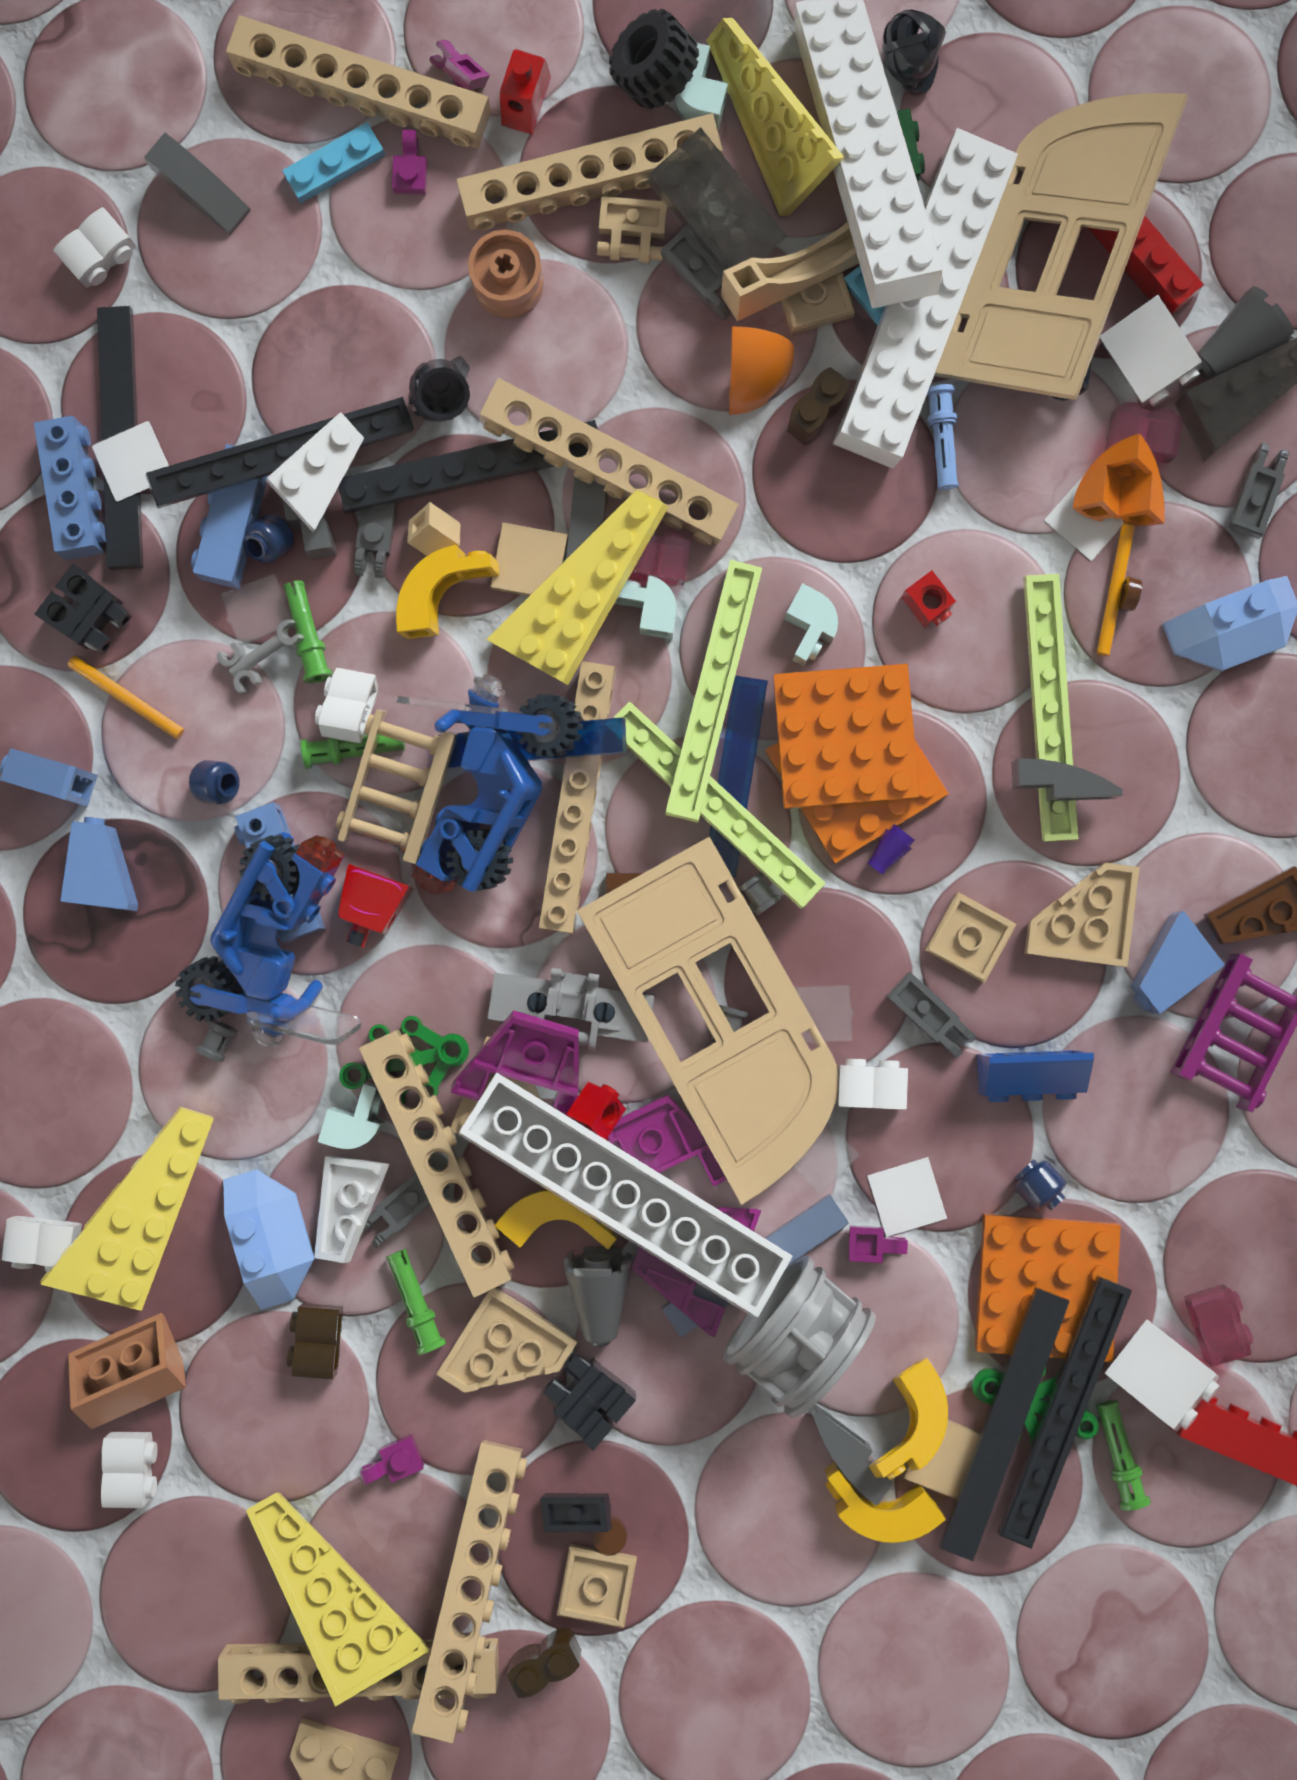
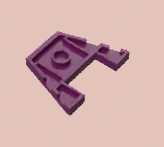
(529, 1052)
(663, 1137)
(680, 1288)

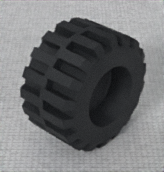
(653, 59)

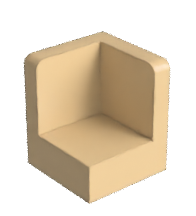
(433, 530)

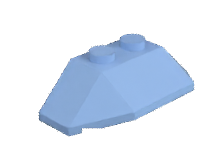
(1236, 625)
(267, 1237)

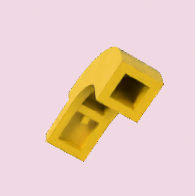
(428, 583)
(542, 1207)
(927, 1423)
(889, 1521)

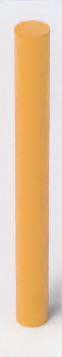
(1115, 590)
(125, 697)

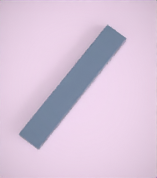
(794, 1237)

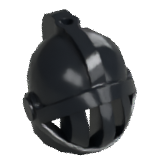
(913, 55)
(439, 389)

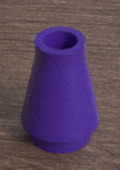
(890, 849)

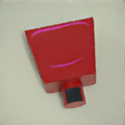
(525, 83)
(370, 903)

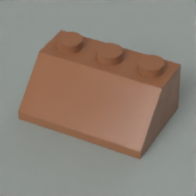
(125, 1371)

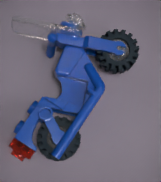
(504, 782)
(250, 947)

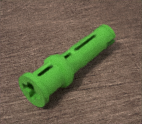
(311, 648)
(336, 750)
(420, 1317)
(1122, 1473)

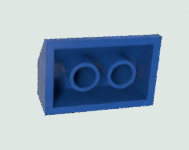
(1034, 1074)

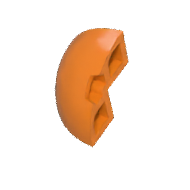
(758, 367)
(1123, 485)

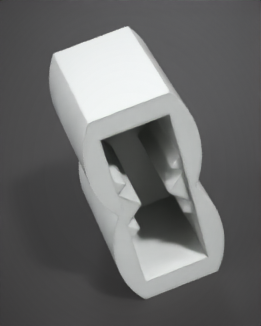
(95, 248)
(347, 705)
(872, 1085)
(37, 1241)
(127, 1470)

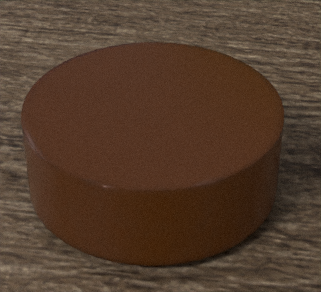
(1131, 593)
(611, 1541)

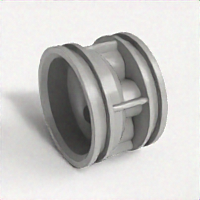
(801, 1338)

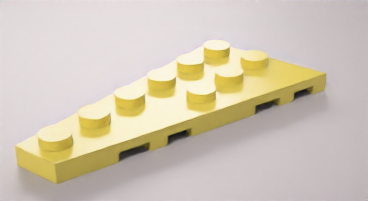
(781, 132)
(570, 606)
(128, 1233)
(341, 1617)

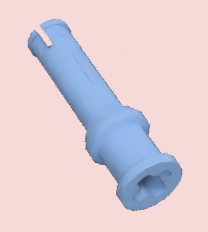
(942, 422)

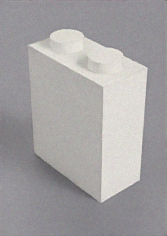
(1151, 352)
(1163, 1376)

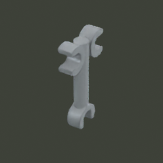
(240, 664)

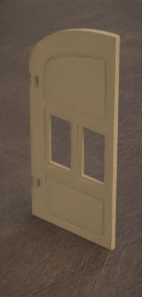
(1079, 171)
(754, 1089)

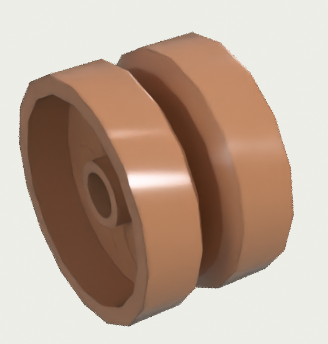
(506, 273)

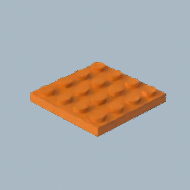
(846, 736)
(852, 826)
(1043, 1254)

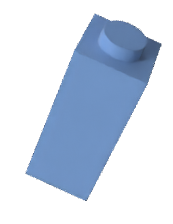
(47, 777)
(97, 868)
(1174, 965)

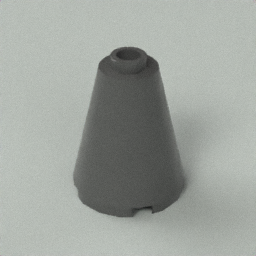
(1244, 334)
(598, 1290)

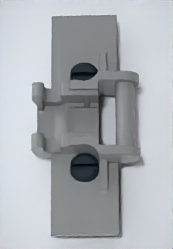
(569, 997)

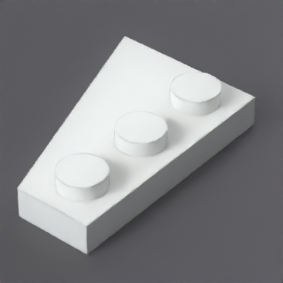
(316, 470)
(345, 1205)

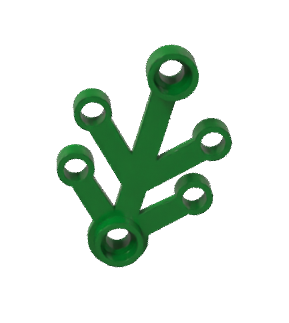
(438, 1053)
(1038, 1406)

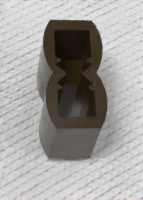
(820, 404)
(316, 1341)
(545, 1662)

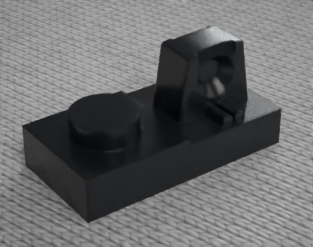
(576, 1512)

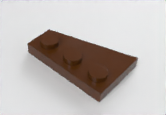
(1259, 911)

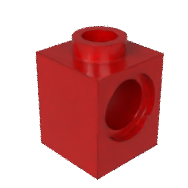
(929, 585)
(597, 1109)

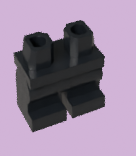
(87, 614)
(581, 1400)

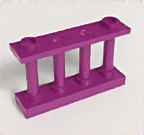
(1207, 1033)

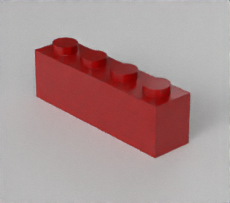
(1156, 267)
(1244, 1438)

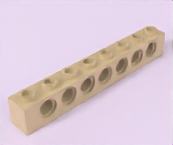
(254, 38)
(571, 168)
(508, 399)
(576, 808)
(479, 1275)
(271, 1659)
(433, 1717)

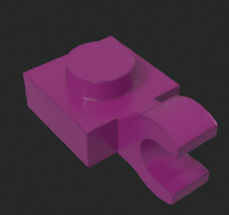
(461, 68)
(409, 170)
(869, 1244)
(397, 1459)

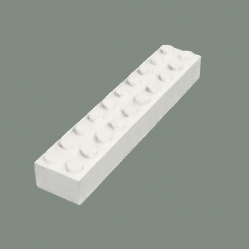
(877, 172)
(916, 331)
(625, 1195)

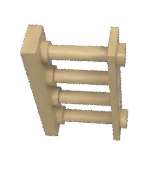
(429, 778)

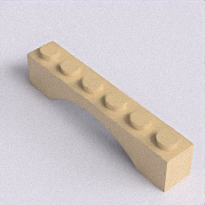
(766, 281)

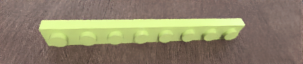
(713, 691)
(1049, 696)
(724, 812)

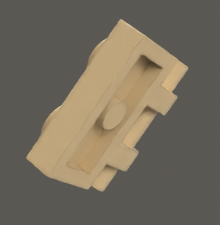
(634, 219)

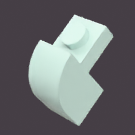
(701, 94)
(657, 603)
(815, 615)
(350, 1129)

